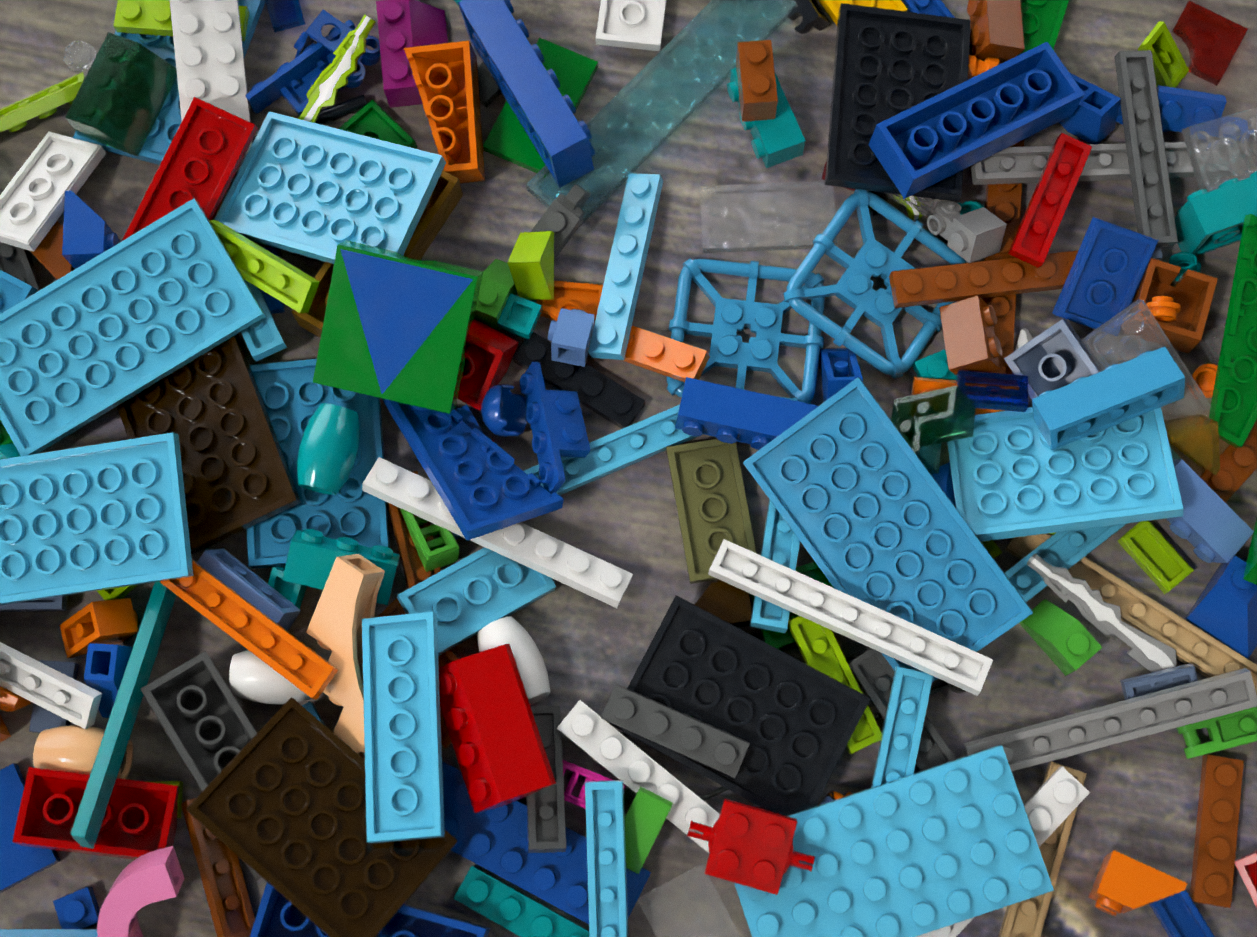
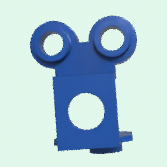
(314, 34)

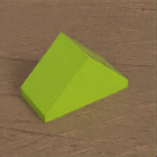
(1167, 59)
(533, 265)

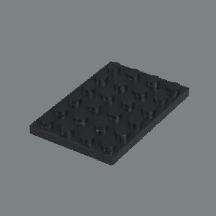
(881, 69)
(757, 693)

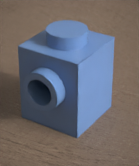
(571, 336)

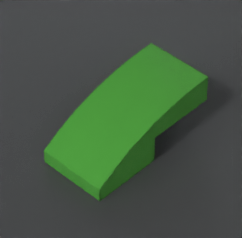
(643, 826)

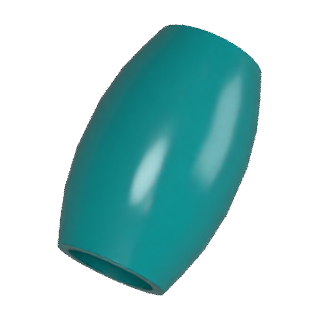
(328, 449)

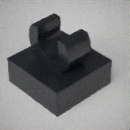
(812, 15)

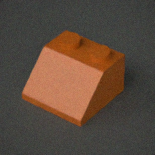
(1130, 884)

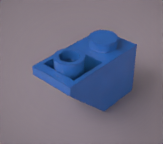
(105, 672)

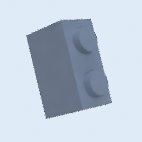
(1052, 359)

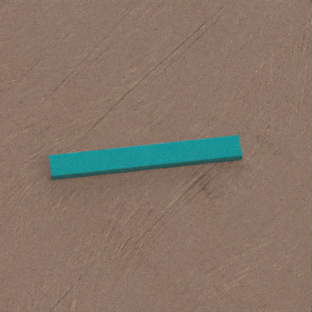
(122, 717)

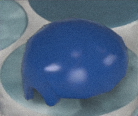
(504, 411)

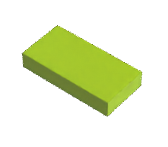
(1155, 556)

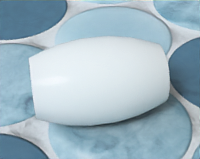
(525, 652)
(260, 683)

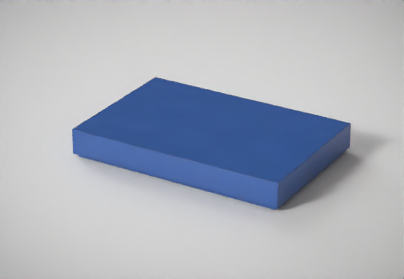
(1104, 274)
(17, 861)

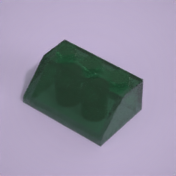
(121, 95)

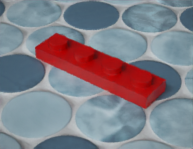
(1050, 200)

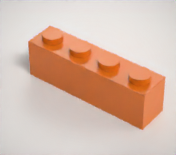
(451, 100)

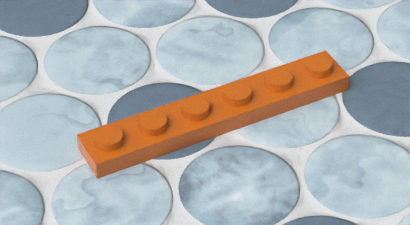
(254, 630)

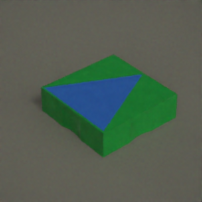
(396, 326)

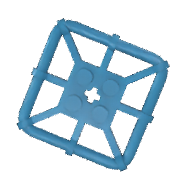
(856, 286)
(761, 318)

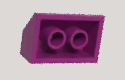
(404, 26)

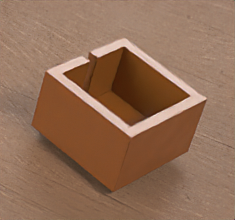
(1192, 291)

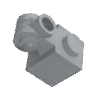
(969, 234)

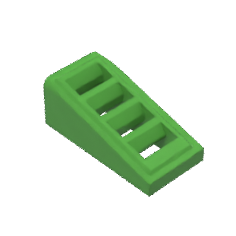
(434, 552)

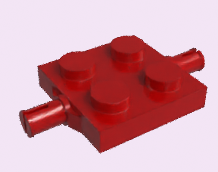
(750, 846)

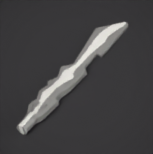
(1104, 616)

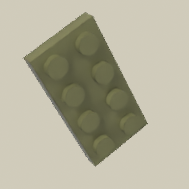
(709, 502)

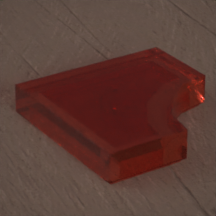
(1209, 39)

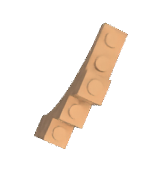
(337, 627)

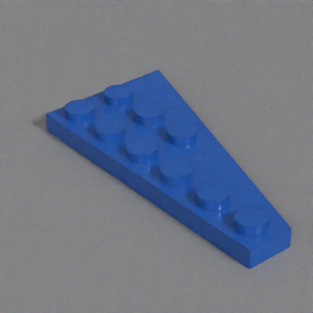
(471, 471)

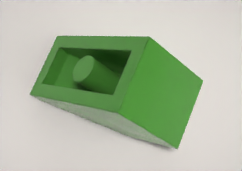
(494, 293)
(1060, 636)

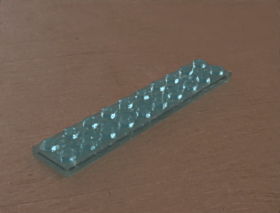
(665, 95)

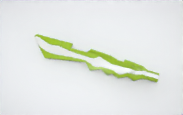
(336, 75)

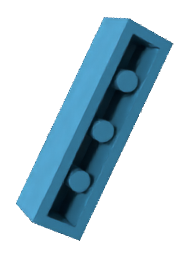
(1108, 397)

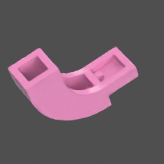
(142, 882)

